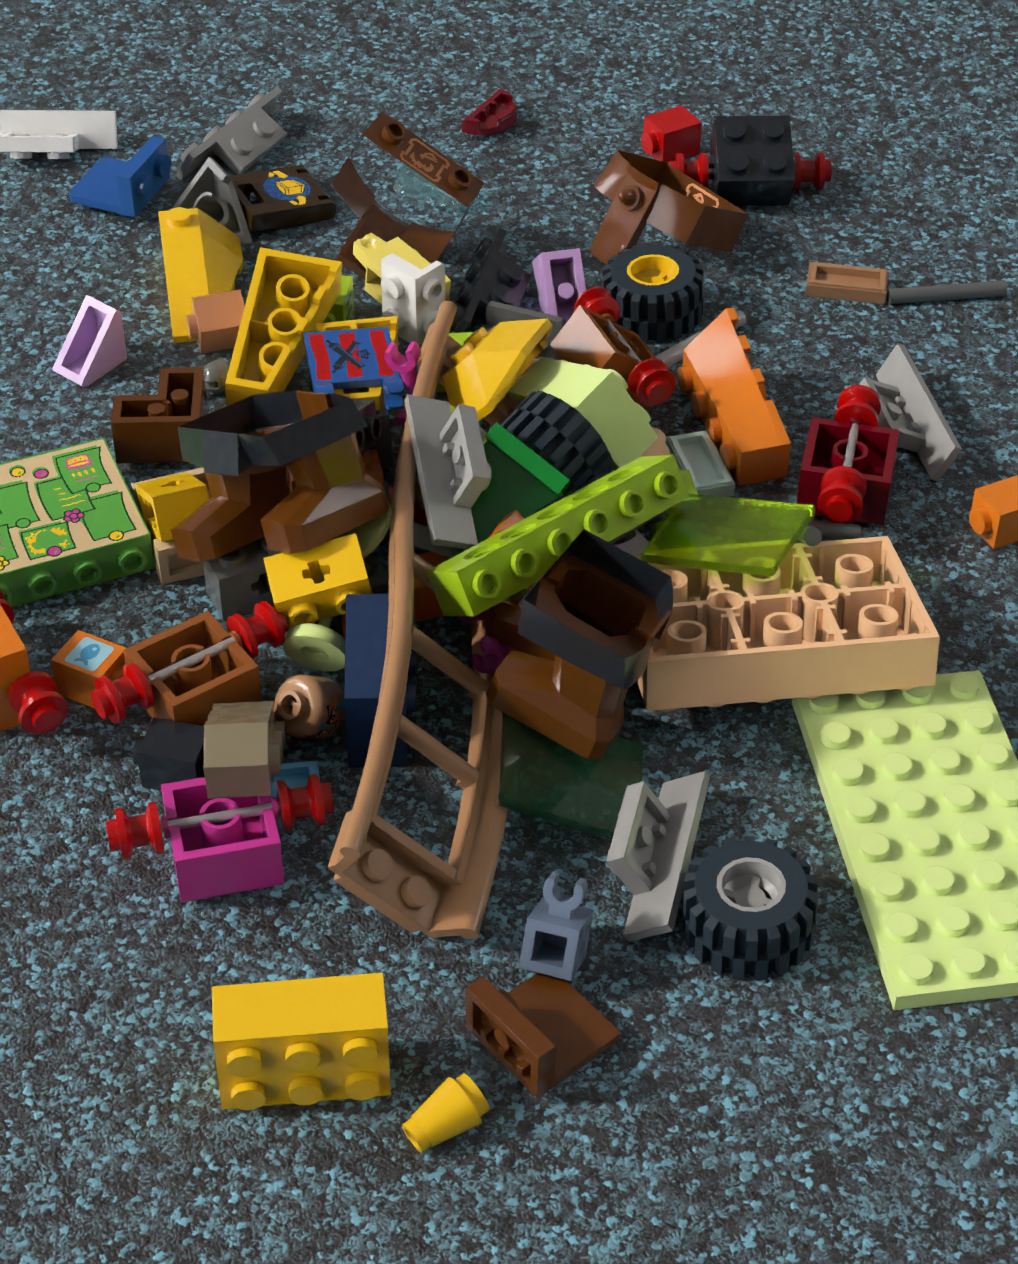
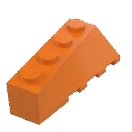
(734, 403)

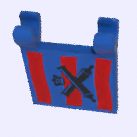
(353, 361)

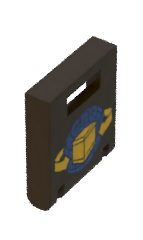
(286, 198)

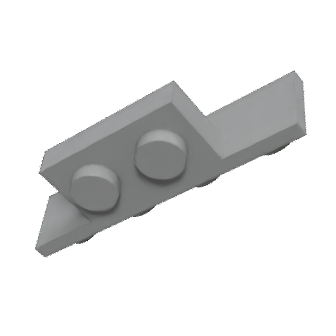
(242, 139)
(914, 412)
(449, 467)
(655, 849)

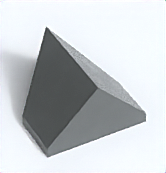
(216, 196)

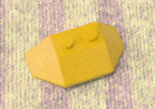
(493, 363)

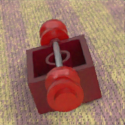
(849, 461)

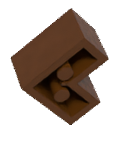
(148, 424)

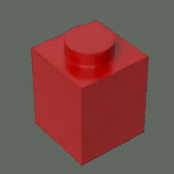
(671, 133)

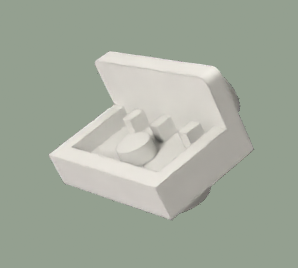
(411, 295)

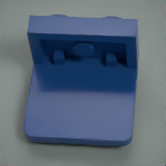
(125, 185)

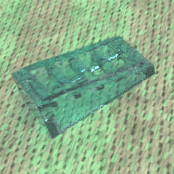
(417, 187)

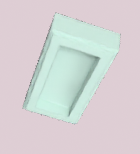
(701, 457)

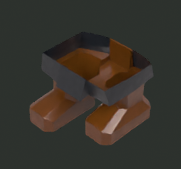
(247, 465)
(579, 643)

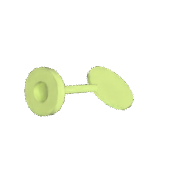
(317, 644)

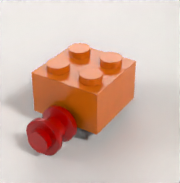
(24, 695)

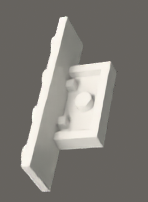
(56, 132)

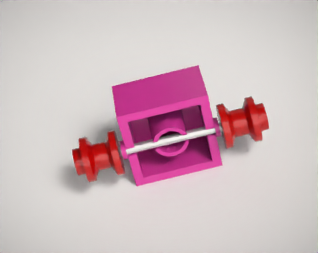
(220, 842)

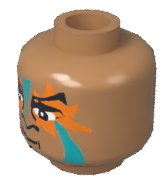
(310, 707)

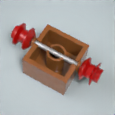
(597, 340)

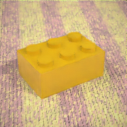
(301, 1041)

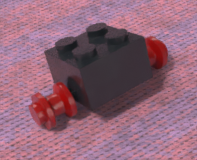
(754, 162)

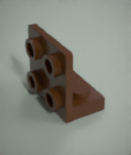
(538, 1029)

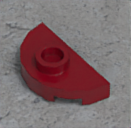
(492, 116)

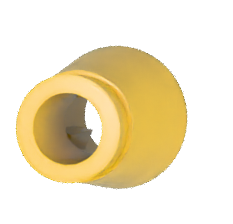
(446, 1113)

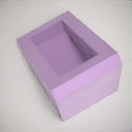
(93, 343)

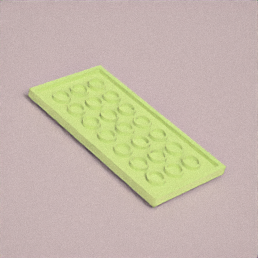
(926, 831)

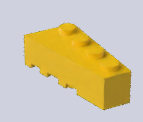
(283, 302)

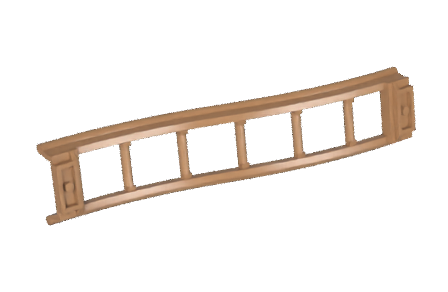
(370, 853)

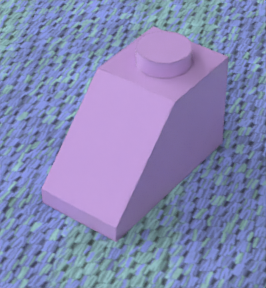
(559, 281)

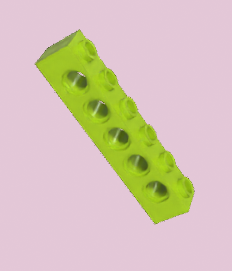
(530, 547)

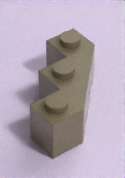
(242, 749)

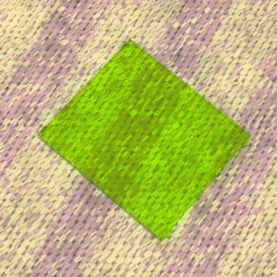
(728, 534)

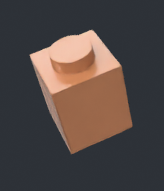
(215, 320)

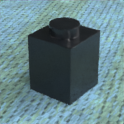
(169, 753)

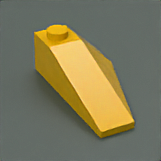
(198, 261)

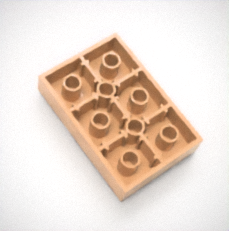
(821, 626)

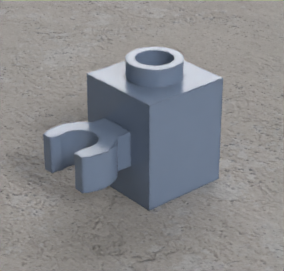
(557, 931)

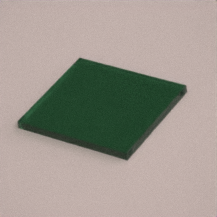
(561, 785)

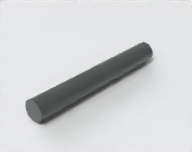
(946, 292)

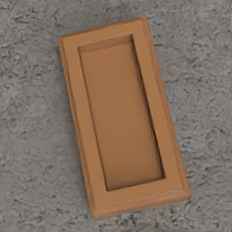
(847, 282)

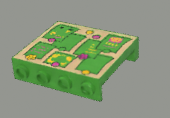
(67, 523)

